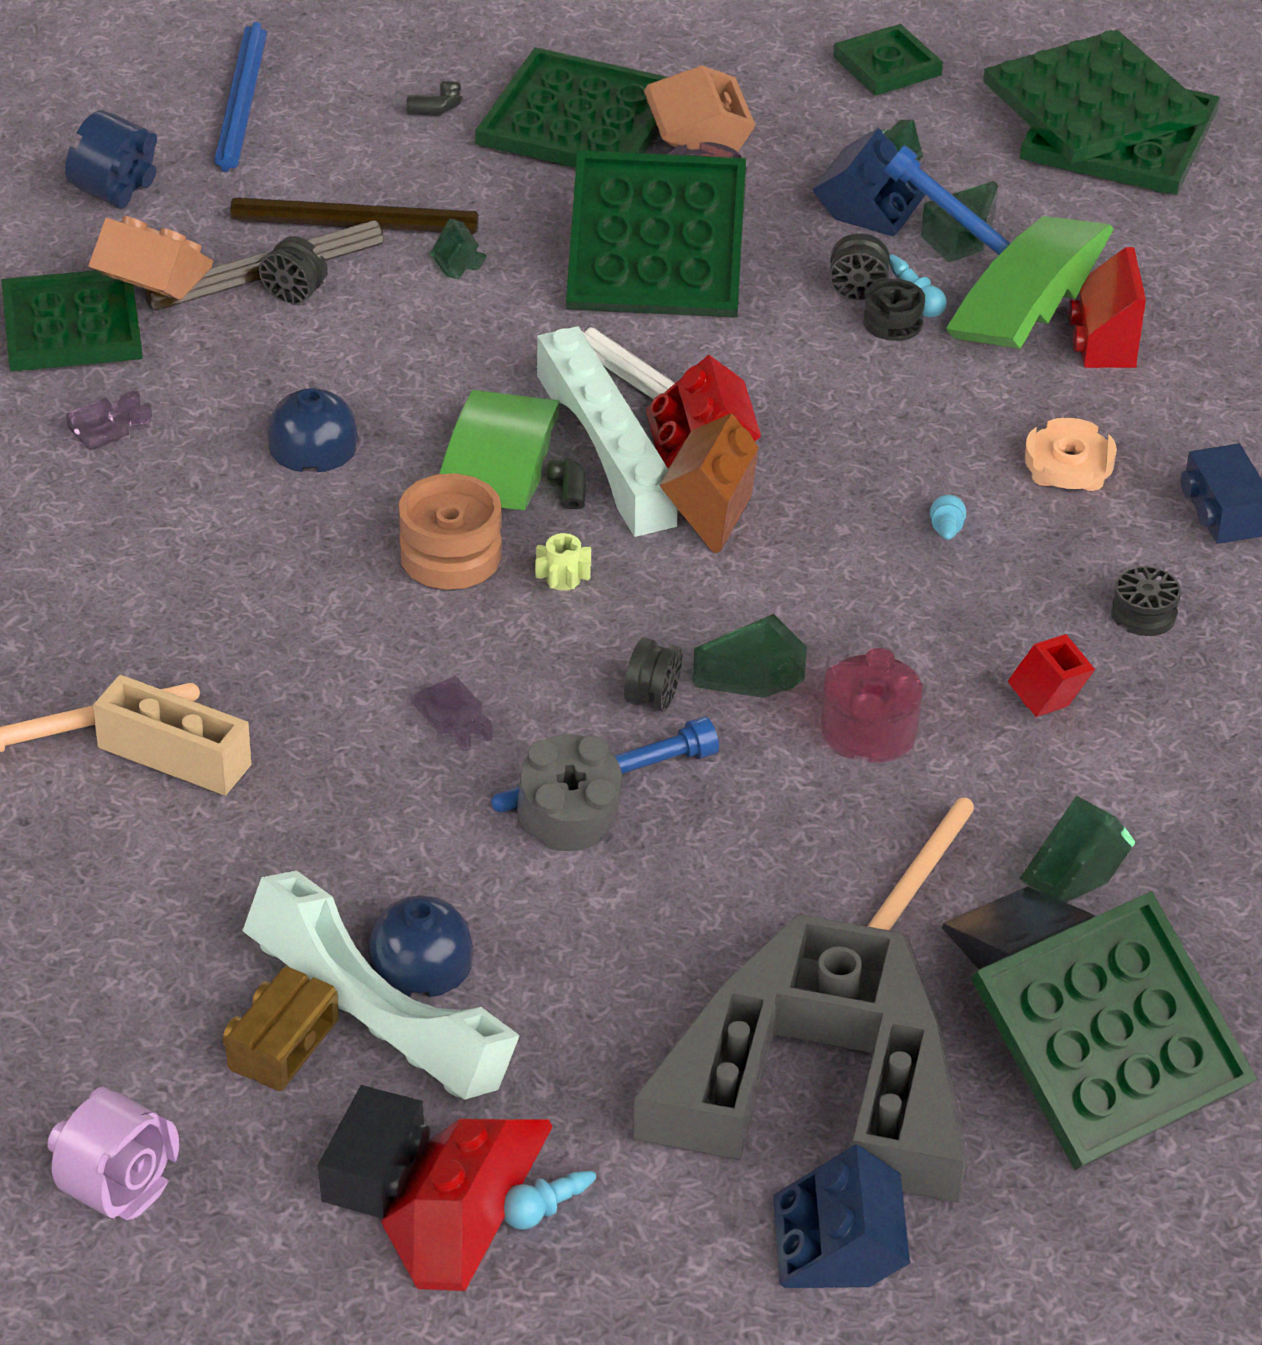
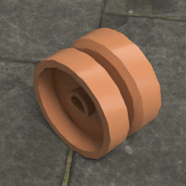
(450, 531)

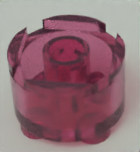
(871, 706)

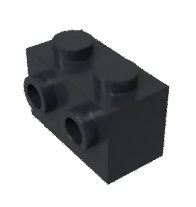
(373, 1151)

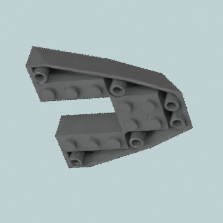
(830, 988)

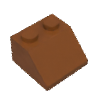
(713, 478)

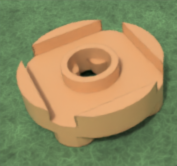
(1085, 469)

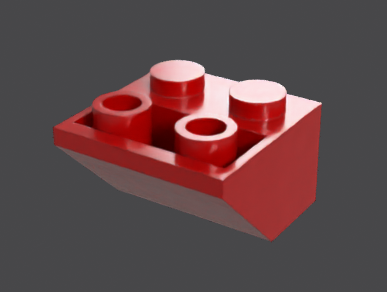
(695, 400)

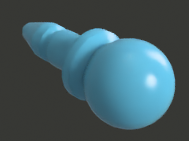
(934, 297)
(948, 515)
(528, 1204)

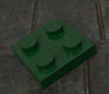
(888, 59)

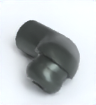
(435, 104)
(573, 478)

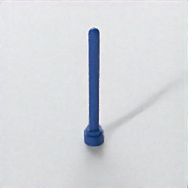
(906, 168)
(696, 739)

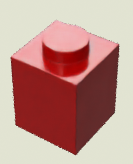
(1051, 675)

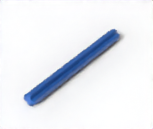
(240, 97)

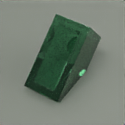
(752, 660)
(1079, 852)

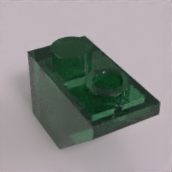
(947, 234)

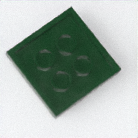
(69, 320)

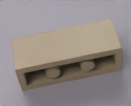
(172, 734)

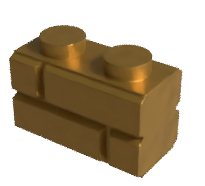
(281, 1028)

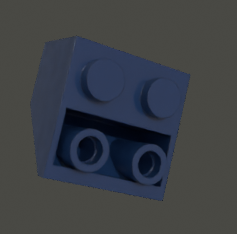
(862, 193)
(841, 1224)

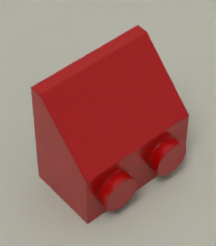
(1109, 313)

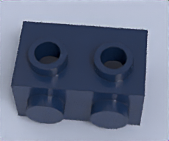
(1224, 492)

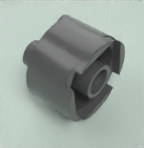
(569, 791)

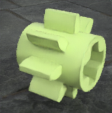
(563, 562)

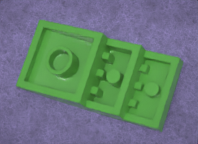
(1029, 281)
(502, 443)

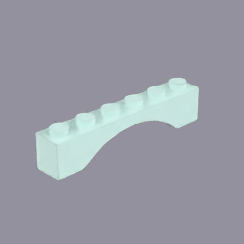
(631, 462)
(304, 930)

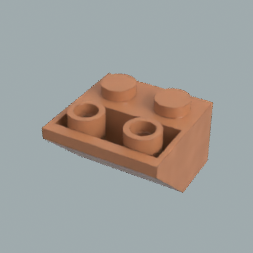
(700, 108)
(149, 257)

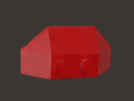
(459, 1197)

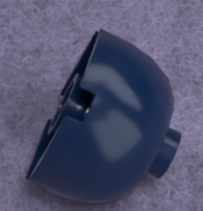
(312, 431)
(421, 946)

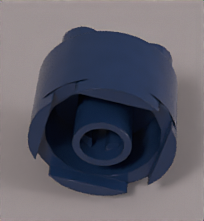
(111, 158)

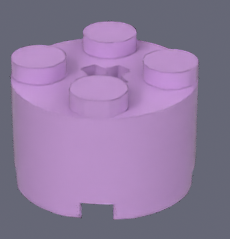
(113, 1154)

